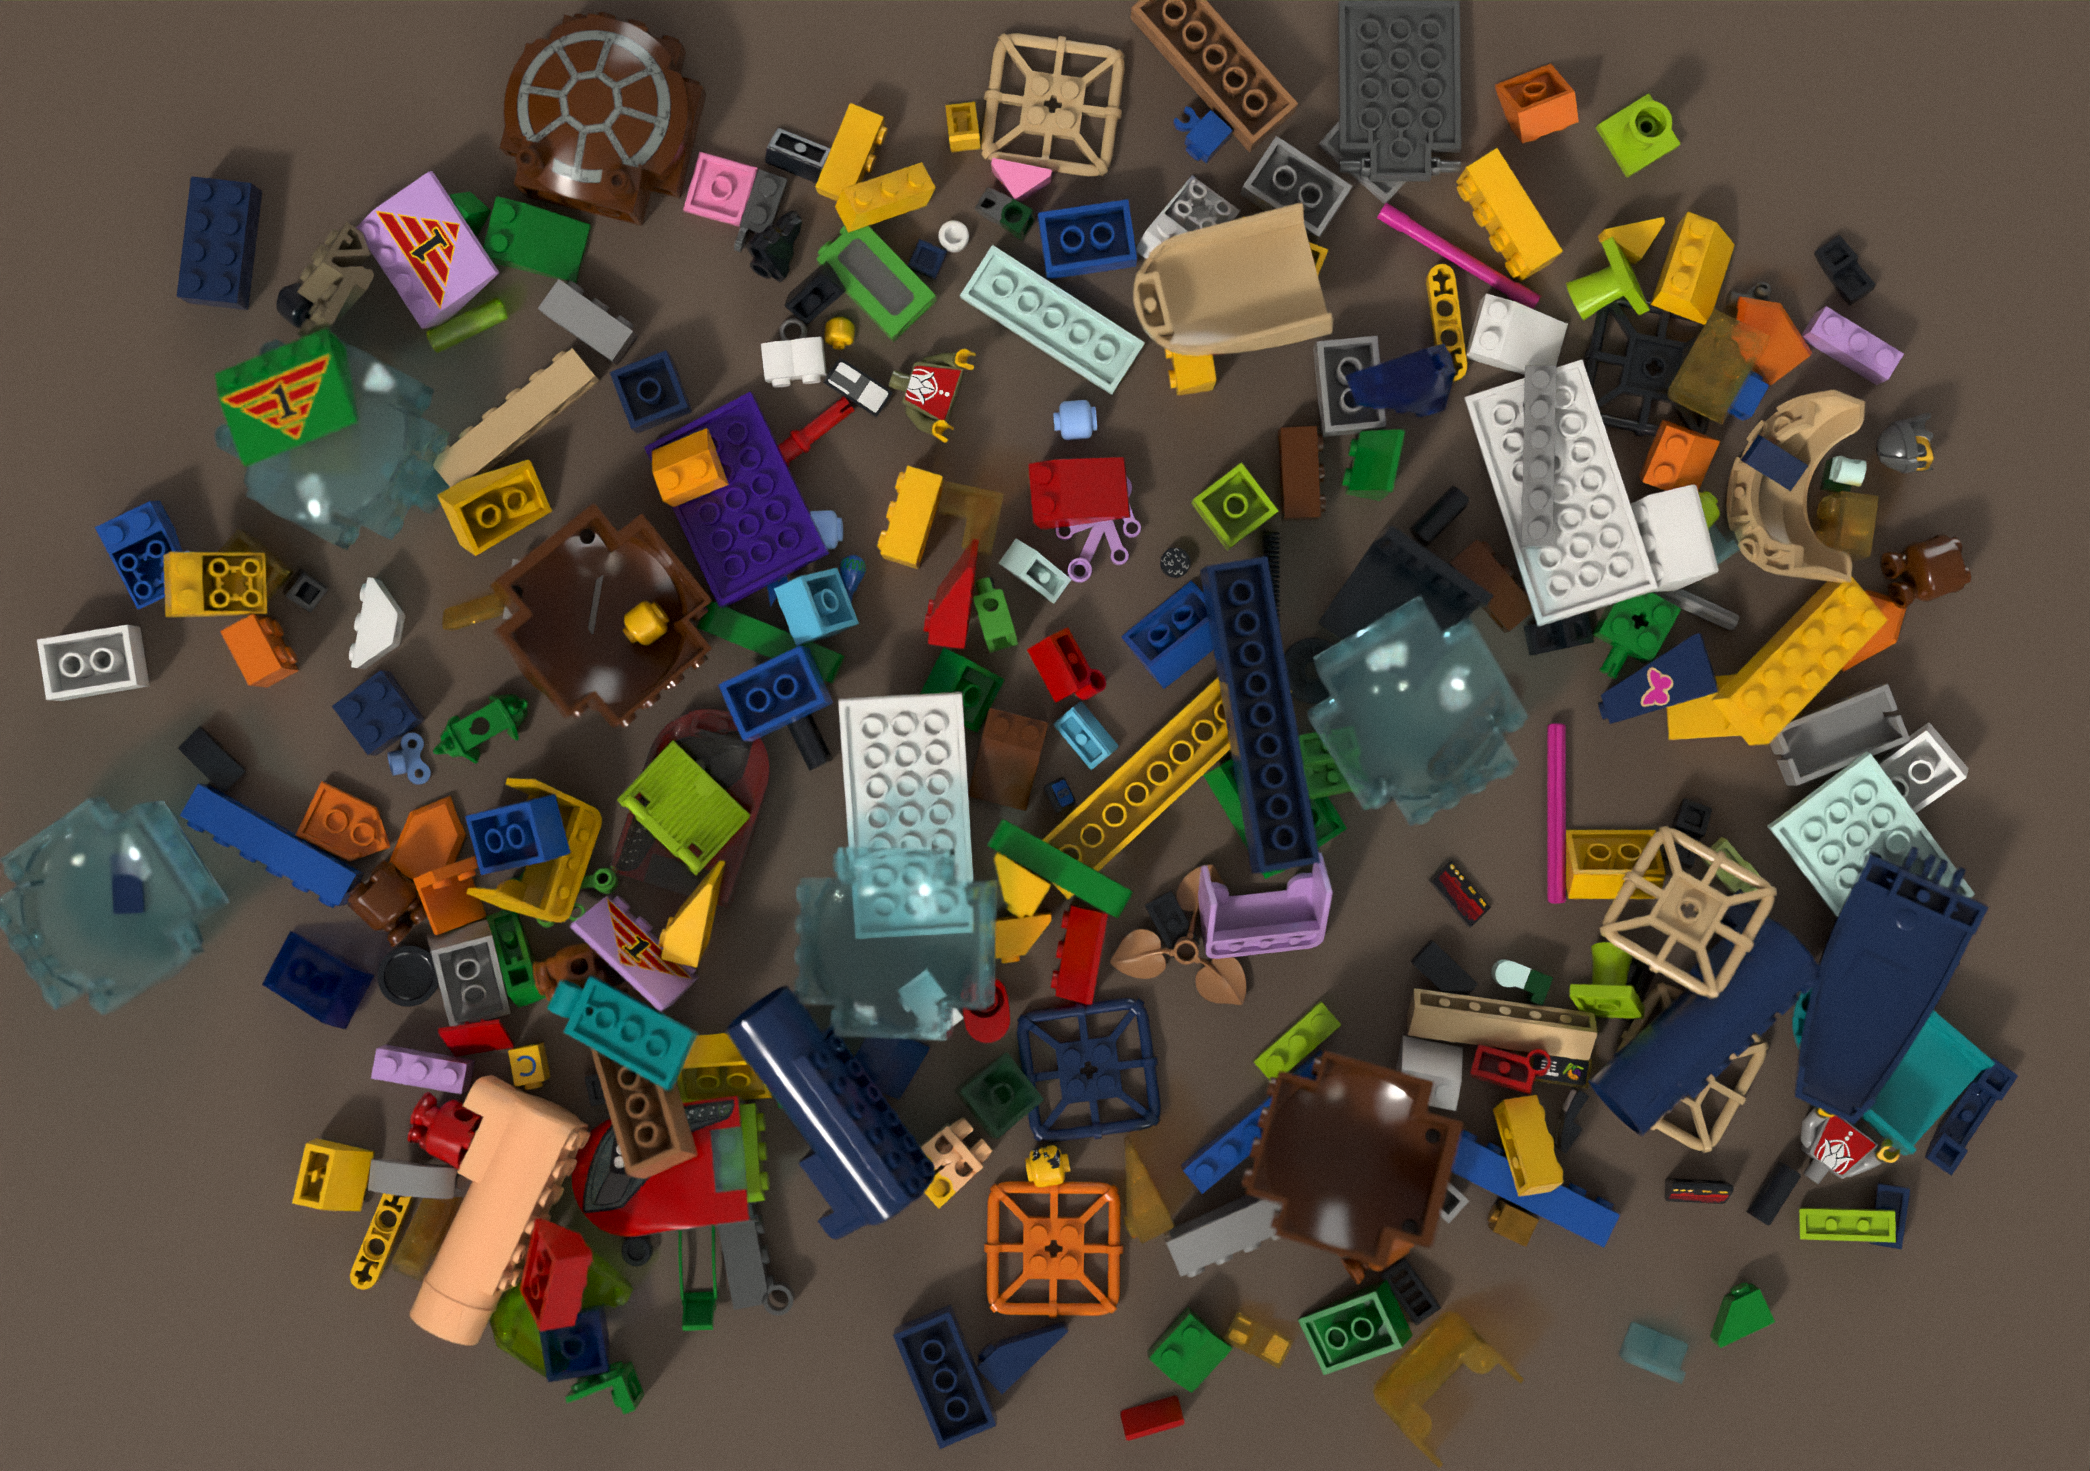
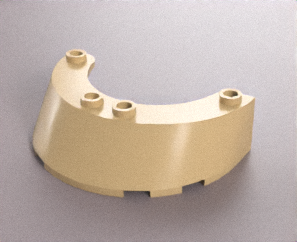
(1771, 519)

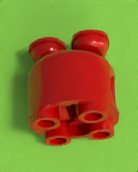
(443, 1130)

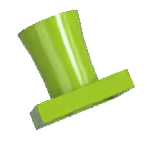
(1639, 134)
(1608, 285)
(1608, 993)

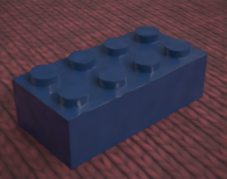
(219, 243)
(945, 1376)

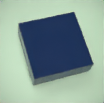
(927, 259)

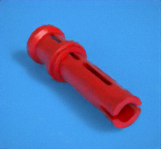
(800, 441)

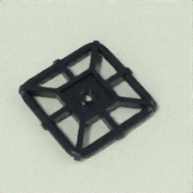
(1634, 377)

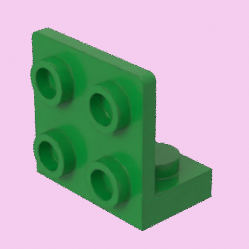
(622, 1377)

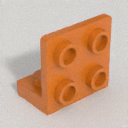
(446, 896)

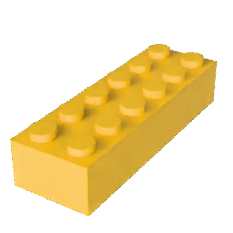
(1799, 661)

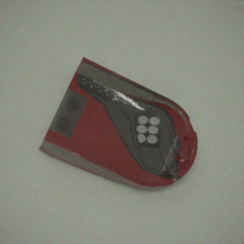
(737, 767)

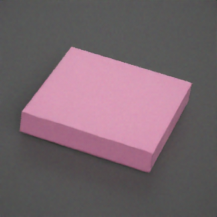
(720, 189)

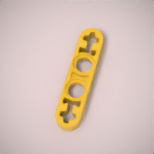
(1451, 322)
(384, 1233)

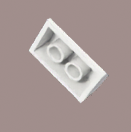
(1675, 537)

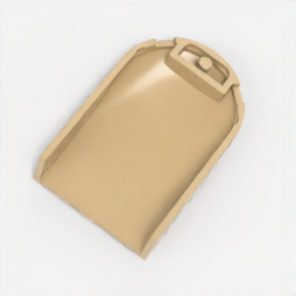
(1233, 287)

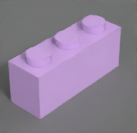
(1851, 345)
(422, 1069)

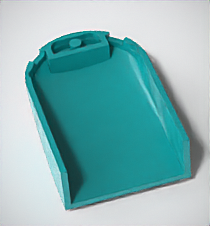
(1924, 1082)

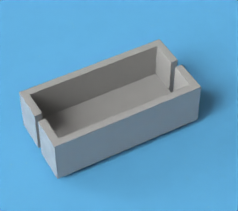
(1838, 734)
(1220, 1234)

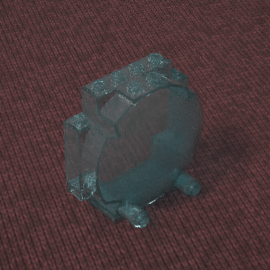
(360, 472)
(1416, 712)
(64, 903)
(896, 942)

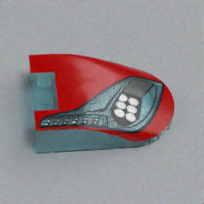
(685, 1197)

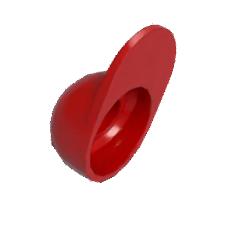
(992, 1022)

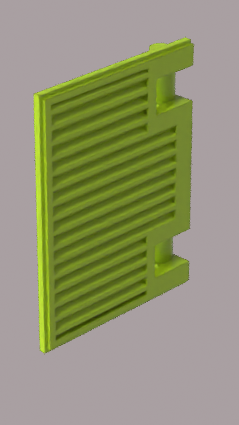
(684, 807)

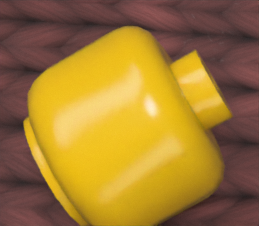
(839, 332)

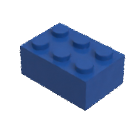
(1087, 239)
(775, 693)
(518, 834)

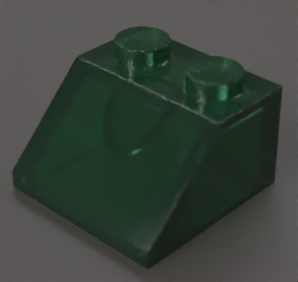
(999, 1095)

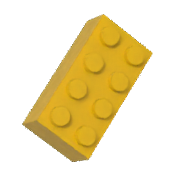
(1508, 216)

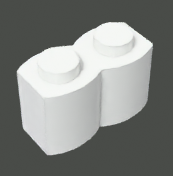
(794, 360)

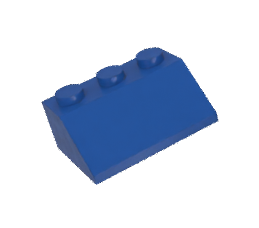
(1172, 635)

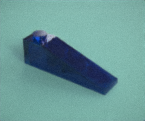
(1407, 383)

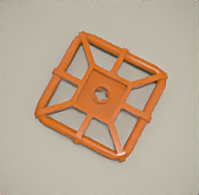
(1040, 1264)

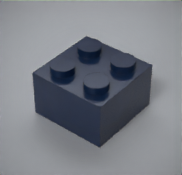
(651, 392)
(378, 713)

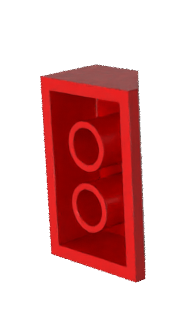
(1079, 953)
(555, 1275)

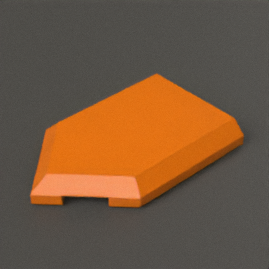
(1785, 346)
(1886, 635)
(343, 824)
(429, 839)

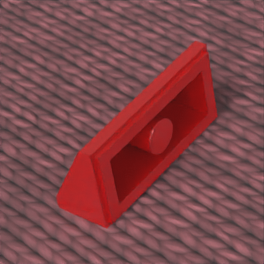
(1152, 1417)

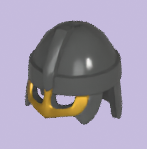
(1906, 445)

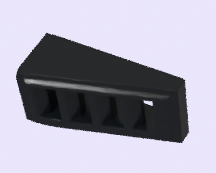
(1426, 1312)

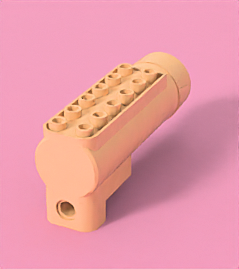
(516, 1176)

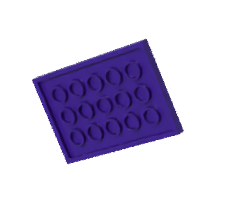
(759, 521)

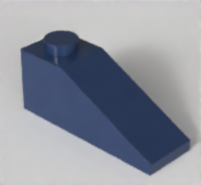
(1016, 1354)

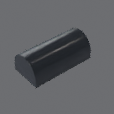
(1439, 515)
(810, 742)
(1773, 1193)

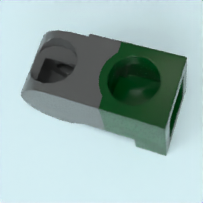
(1006, 212)

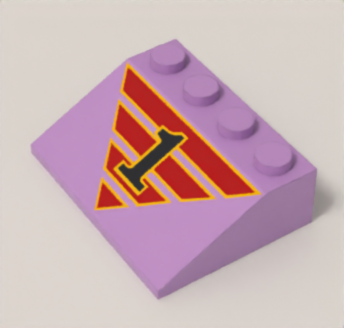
(427, 251)
(634, 951)

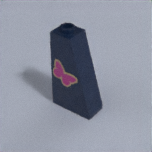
(1667, 681)

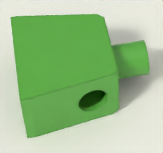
(996, 624)

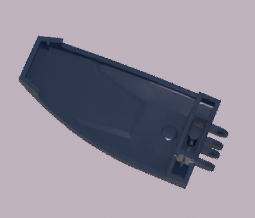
(1880, 979)

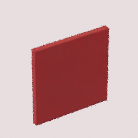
(476, 1037)

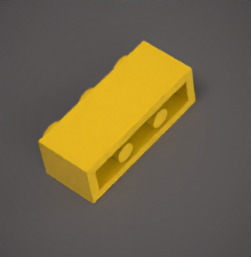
(851, 151)
(884, 197)
(1528, 1145)

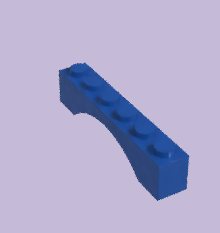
(1235, 1144)

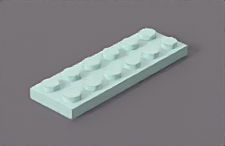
(1052, 320)

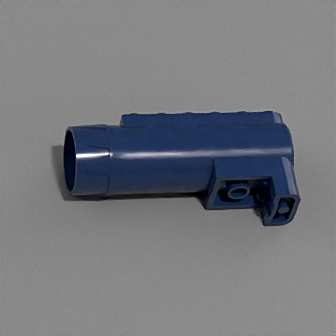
(1701, 1033)
(858, 1145)

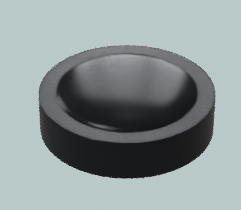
(407, 976)

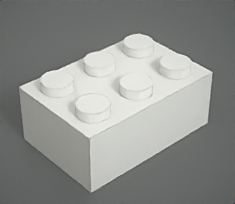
(93, 662)

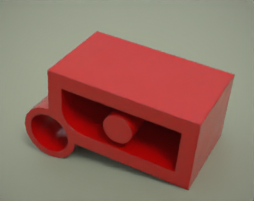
(1065, 667)
(1507, 1068)

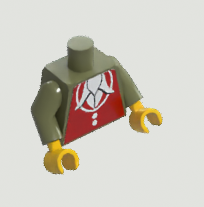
(932, 390)

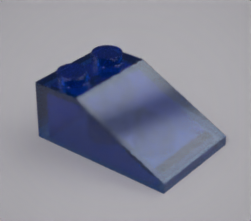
(318, 980)

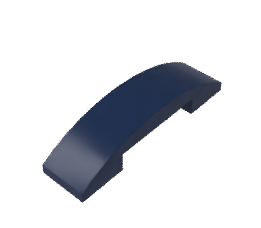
(1966, 1115)

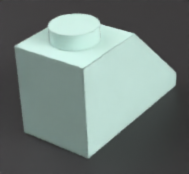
(1034, 570)

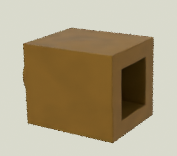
(1512, 1222)

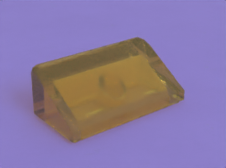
(472, 612)

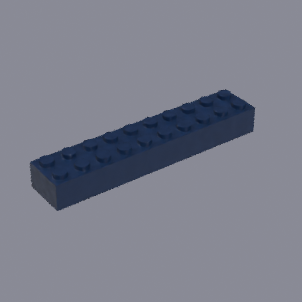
(1259, 715)

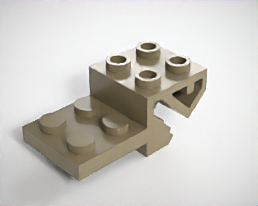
(334, 278)

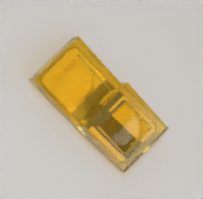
(1258, 1340)

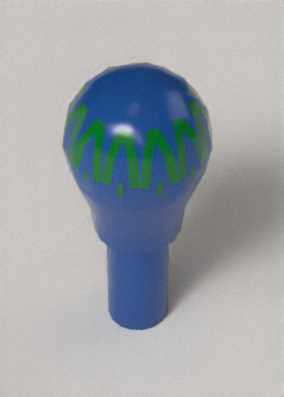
(852, 572)

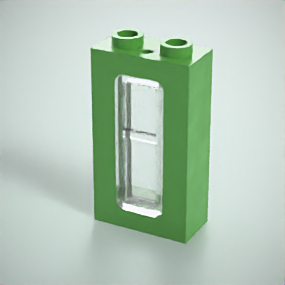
(877, 280)

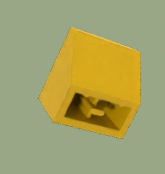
(333, 1176)

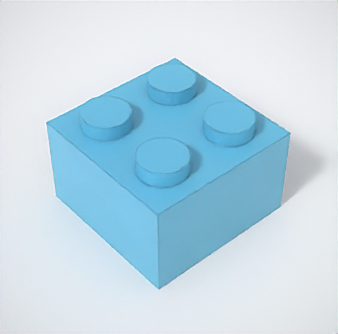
(816, 606)

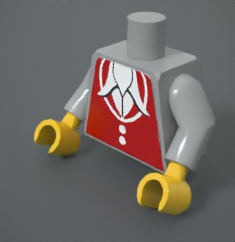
(1839, 1147)

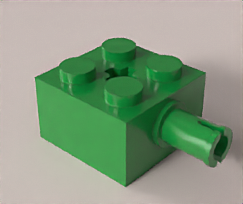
(1639, 642)

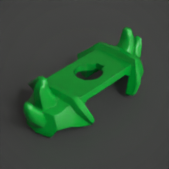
(503, 713)

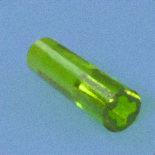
(467, 325)

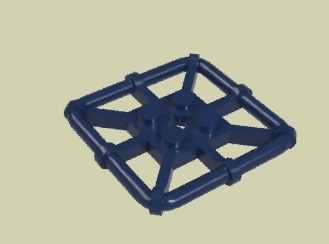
(1101, 1053)

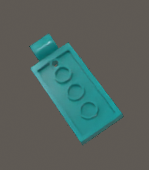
(624, 1029)

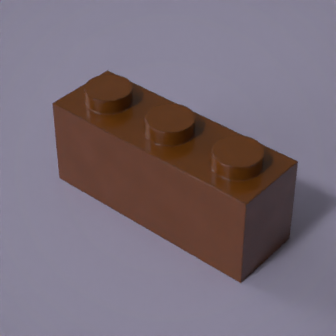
(1301, 473)
(1510, 602)

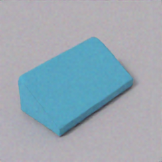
(1086, 735)

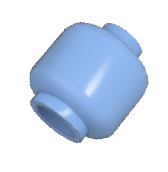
(1075, 420)
(829, 527)

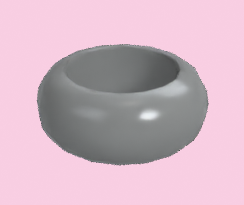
(786, 323)

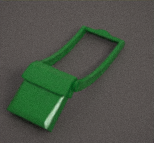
(698, 1306)

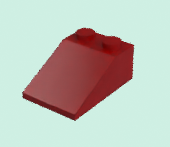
(1078, 491)
(950, 612)

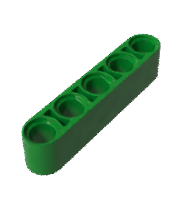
(765, 638)
(1060, 868)

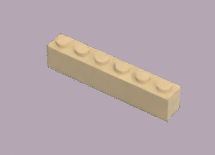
(517, 419)
(1501, 1024)

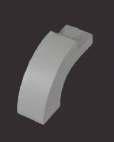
(416, 1179)

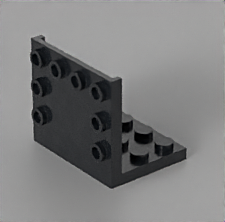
(1392, 575)

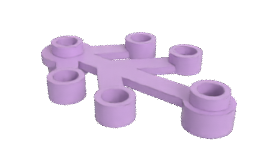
(1093, 540)

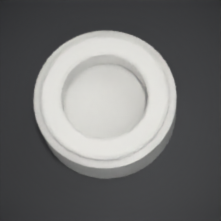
(953, 236)

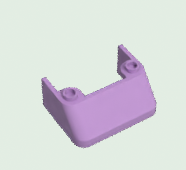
(1264, 920)

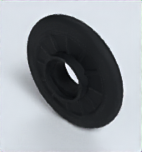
(1296, 658)

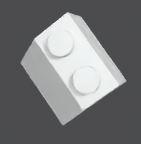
(1435, 1063)

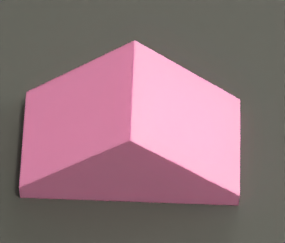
(1020, 179)

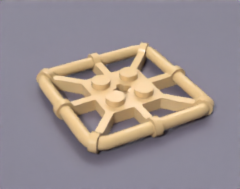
(1069, 93)
(1691, 931)
(1736, 1097)

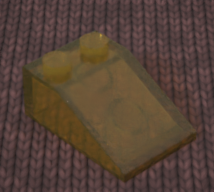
(1144, 1206)

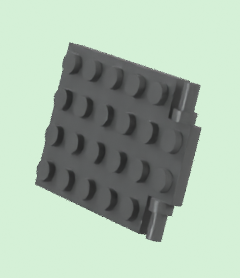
(1399, 87)

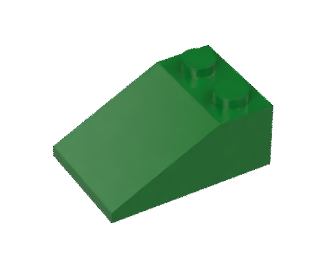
(536, 240)
(1373, 463)
(1356, 1328)

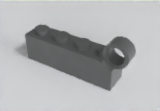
(747, 1266)

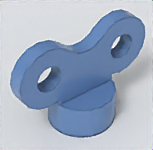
(408, 759)

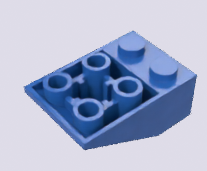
(137, 548)

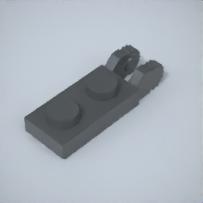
(761, 206)

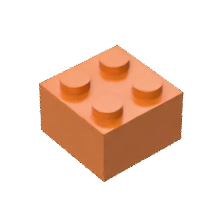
(260, 650)

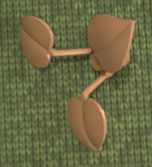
(1143, 958)

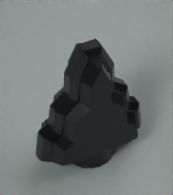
(774, 247)

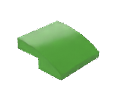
(1320, 769)

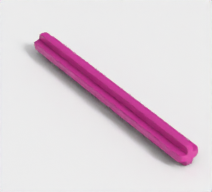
(1556, 813)

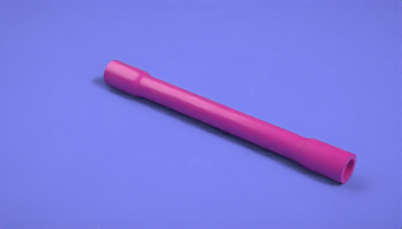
(1403, 223)

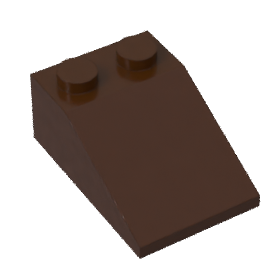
(1007, 759)

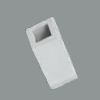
(377, 626)

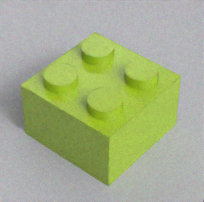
(1234, 506)

